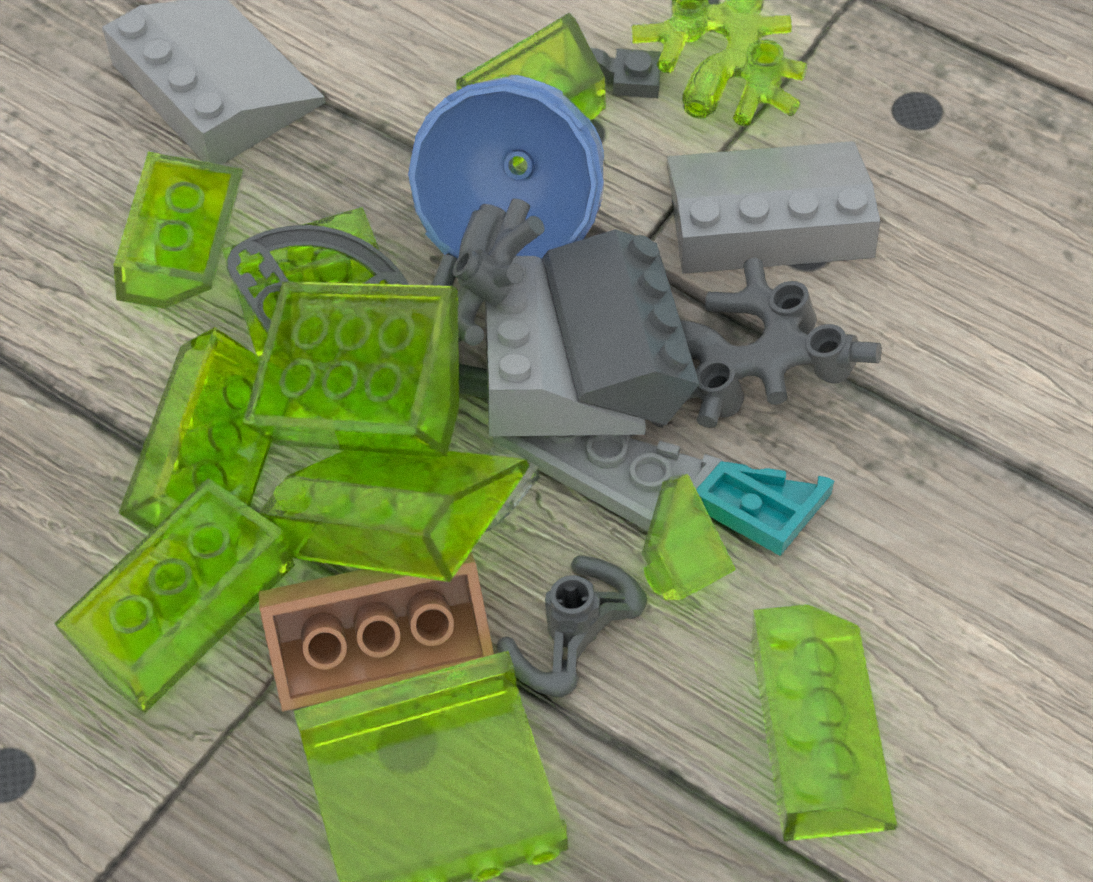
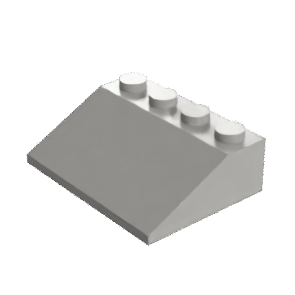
(209, 74)
(773, 206)
(530, 370)

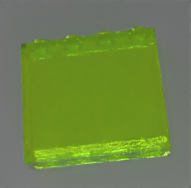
(432, 778)

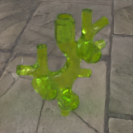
(745, 56)

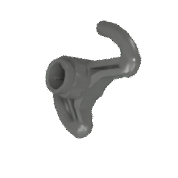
(575, 619)

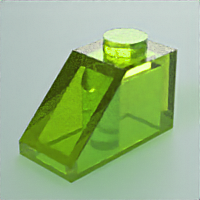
(682, 543)

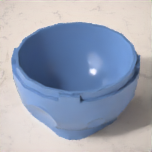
(468, 152)

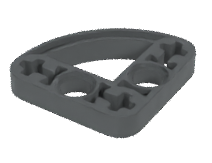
(304, 236)

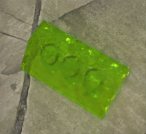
(199, 431)
(176, 594)
(820, 724)

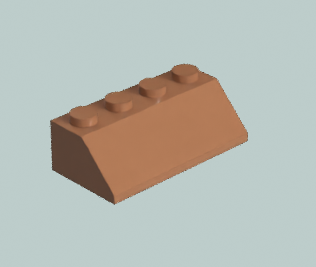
(370, 631)

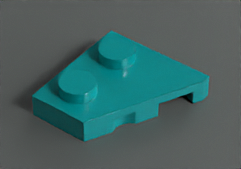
(762, 502)

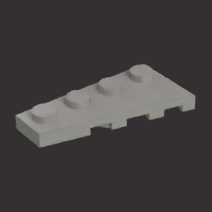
(611, 468)

